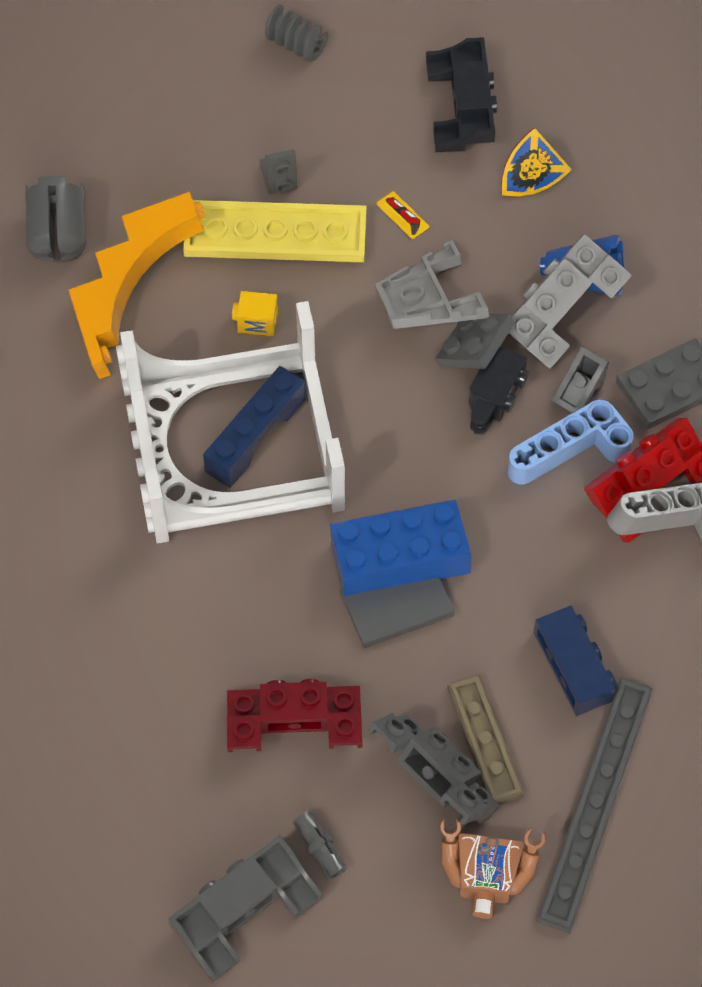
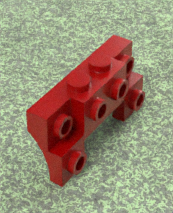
(649, 467)

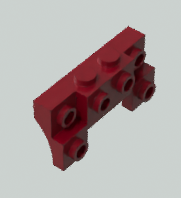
(294, 709)

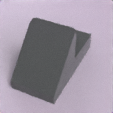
(581, 380)

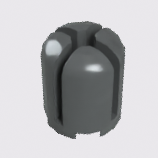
(68, 202)

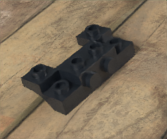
(471, 90)

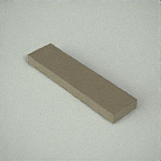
(485, 739)

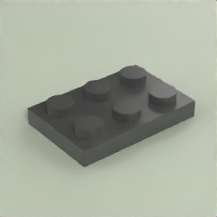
(665, 384)

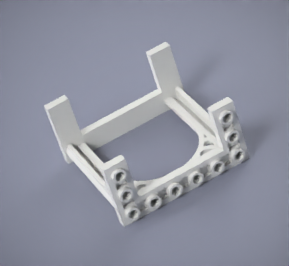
(155, 377)

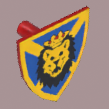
(532, 167)

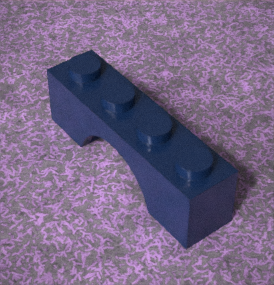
(234, 447)

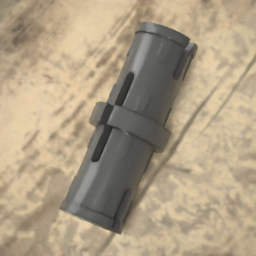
(320, 845)

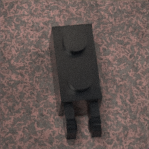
(495, 388)

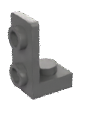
(279, 171)

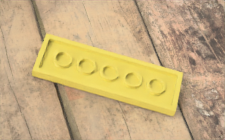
(280, 231)

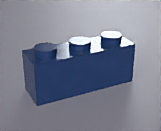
(575, 660)

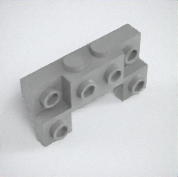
(558, 292)

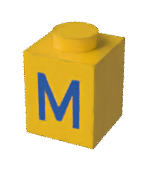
(256, 313)

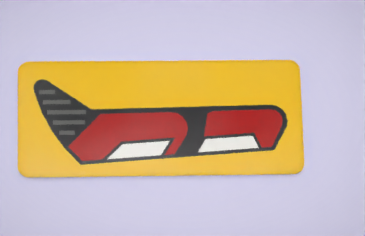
(402, 215)

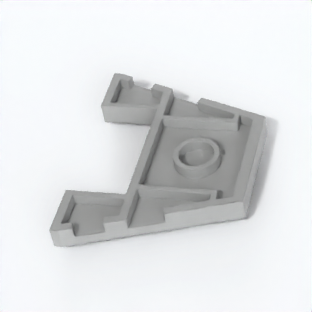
(417, 299)

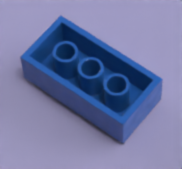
(400, 547)

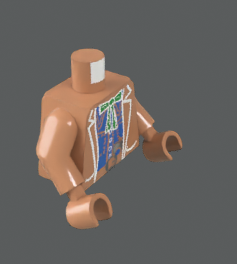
(488, 866)

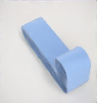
(530, 461)

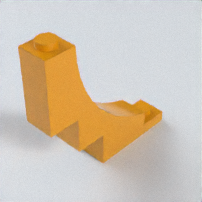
(103, 301)

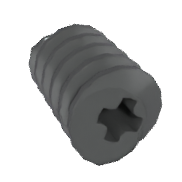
(293, 35)

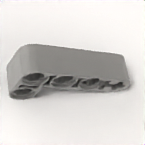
(658, 510)

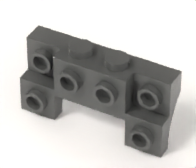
(437, 766)
(238, 898)

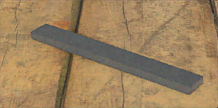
(594, 806)

